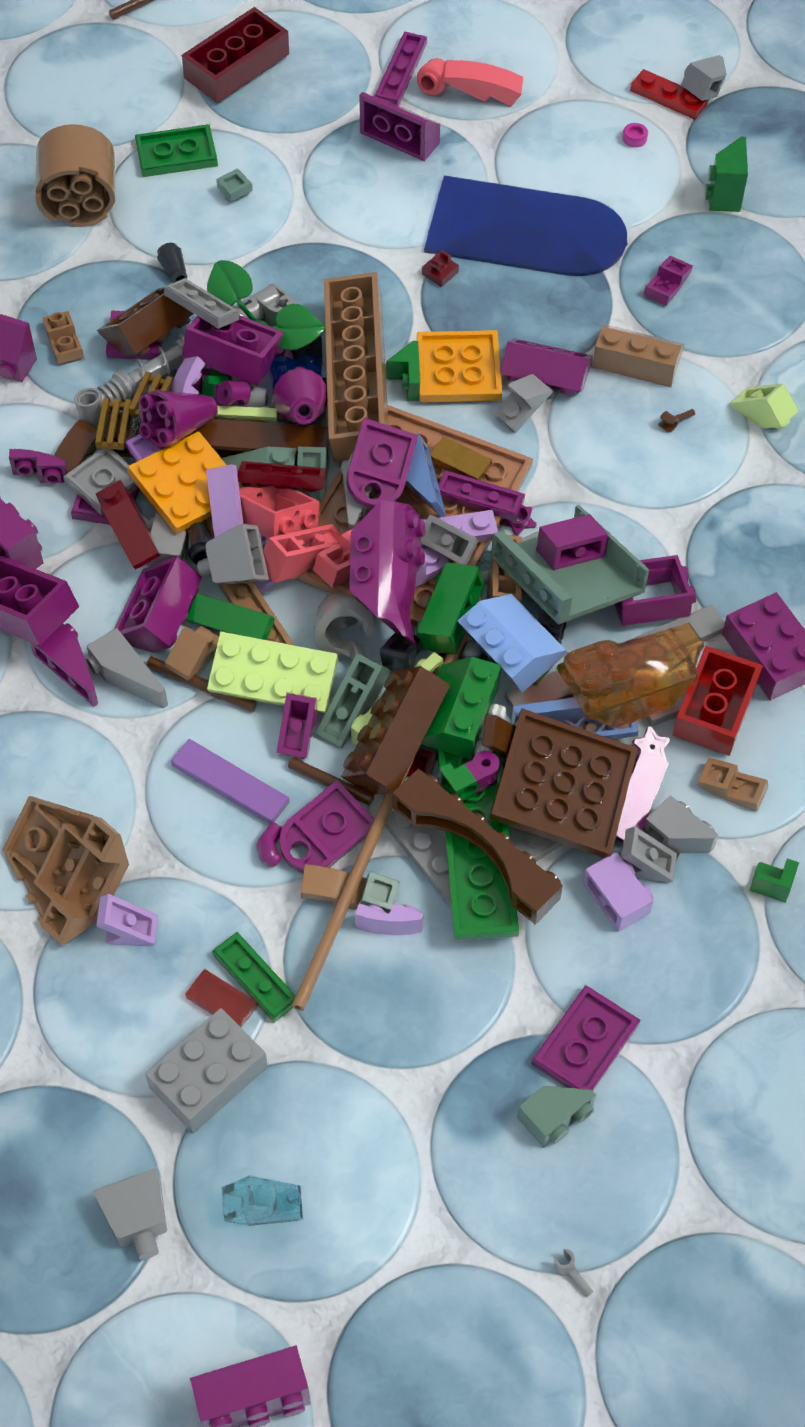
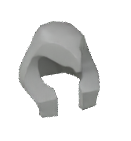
(341, 612)

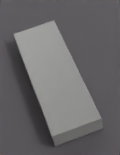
(201, 303)

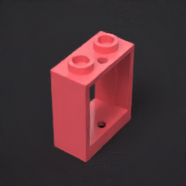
(278, 510)

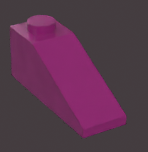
(65, 658)

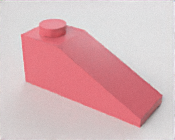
(296, 552)

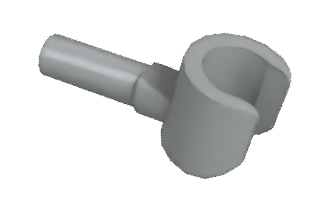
(572, 1272)

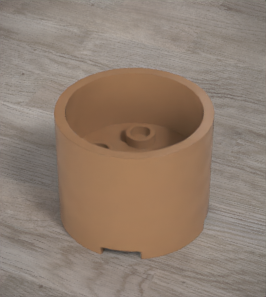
(75, 175)

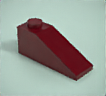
(128, 524)

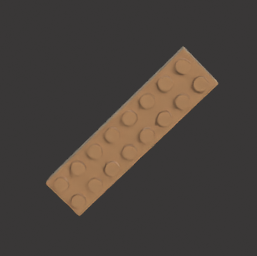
(354, 358)

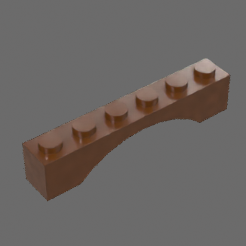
(430, 806)

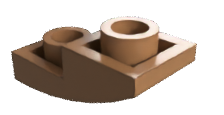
(63, 337)

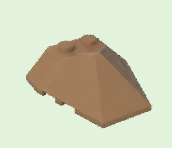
(65, 864)

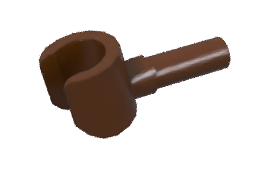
(670, 422)

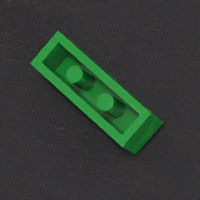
(454, 595)

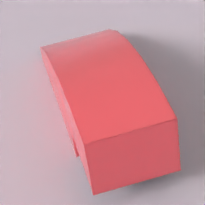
(483, 80)
(334, 562)

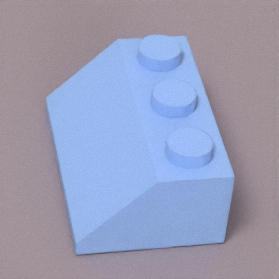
(512, 639)

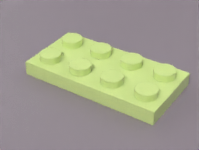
(270, 669)

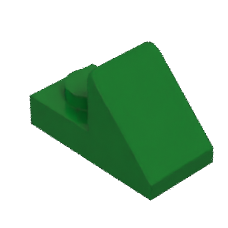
(406, 366)

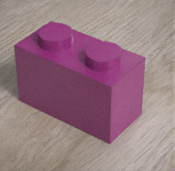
(571, 542)

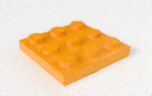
(459, 366)
(177, 480)

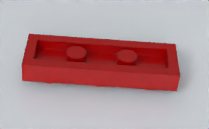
(667, 94)

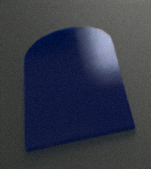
(525, 228)

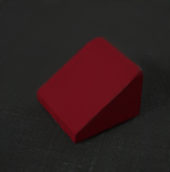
(424, 760)

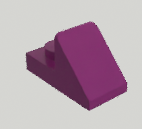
(297, 725)

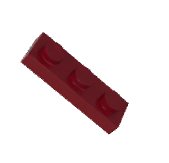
(282, 475)

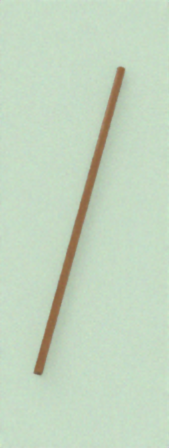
(351, 886)

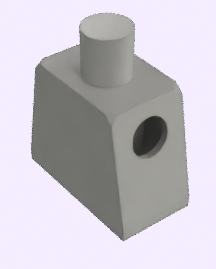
(235, 557)
(135, 1211)

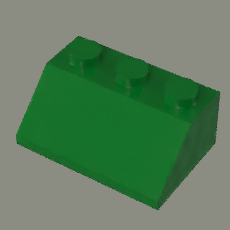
(464, 707)

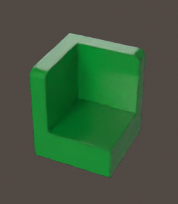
(774, 881)

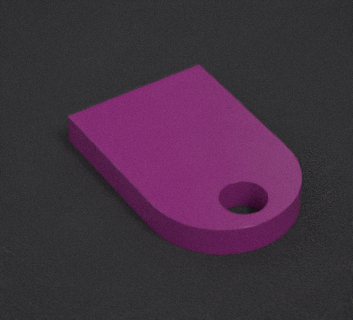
(380, 461)
(326, 828)

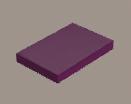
(586, 1041)

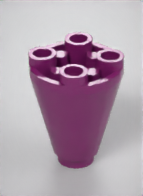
(297, 389)
(173, 415)

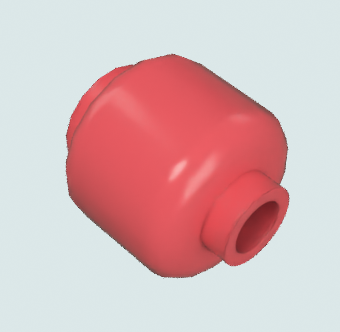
(430, 77)

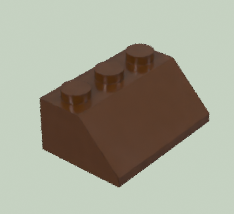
(145, 323)

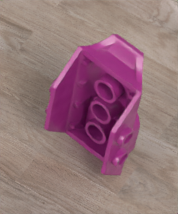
(385, 562)

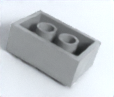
(206, 1070)

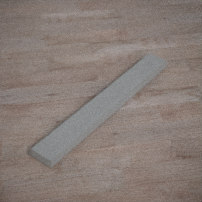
(552, 687)

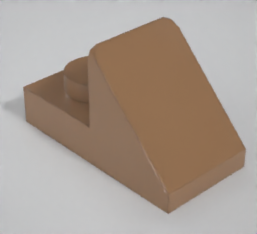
(192, 651)

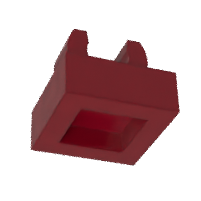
(440, 268)

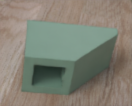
(553, 1110)

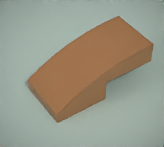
(726, 782)
(327, 885)

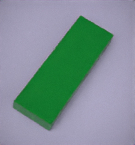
(229, 618)
(255, 976)

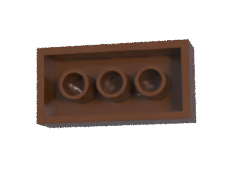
(394, 730)

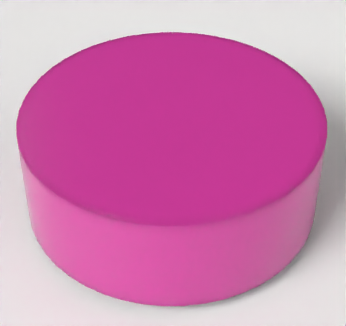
(635, 135)

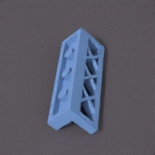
(570, 712)

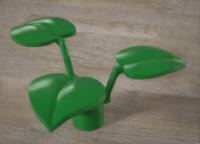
(233, 283)

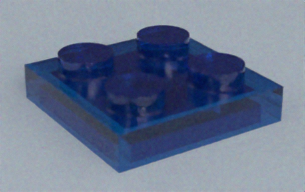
(283, 364)

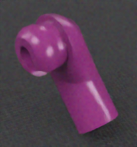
(266, 845)

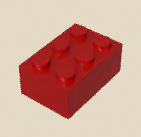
(717, 700)

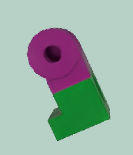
(226, 391)
(471, 776)

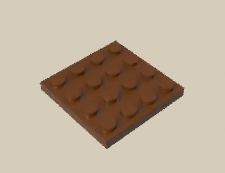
(564, 784)

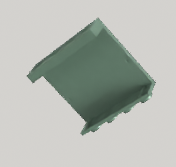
(576, 588)

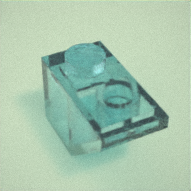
(261, 1202)

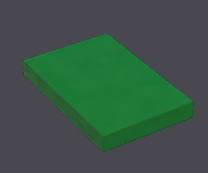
(176, 150)

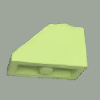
(766, 405)

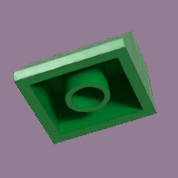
(728, 178)

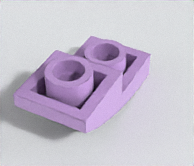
(188, 375)
(400, 920)

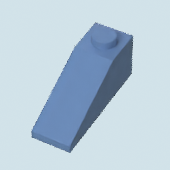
(422, 478)

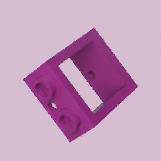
(664, 607)

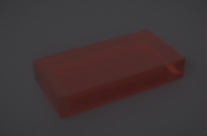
(214, 993)

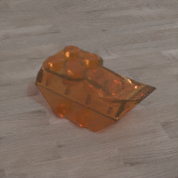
(633, 677)

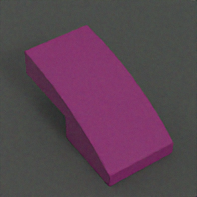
(668, 281)

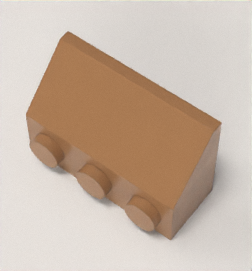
(637, 355)

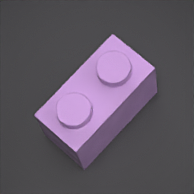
(618, 891)

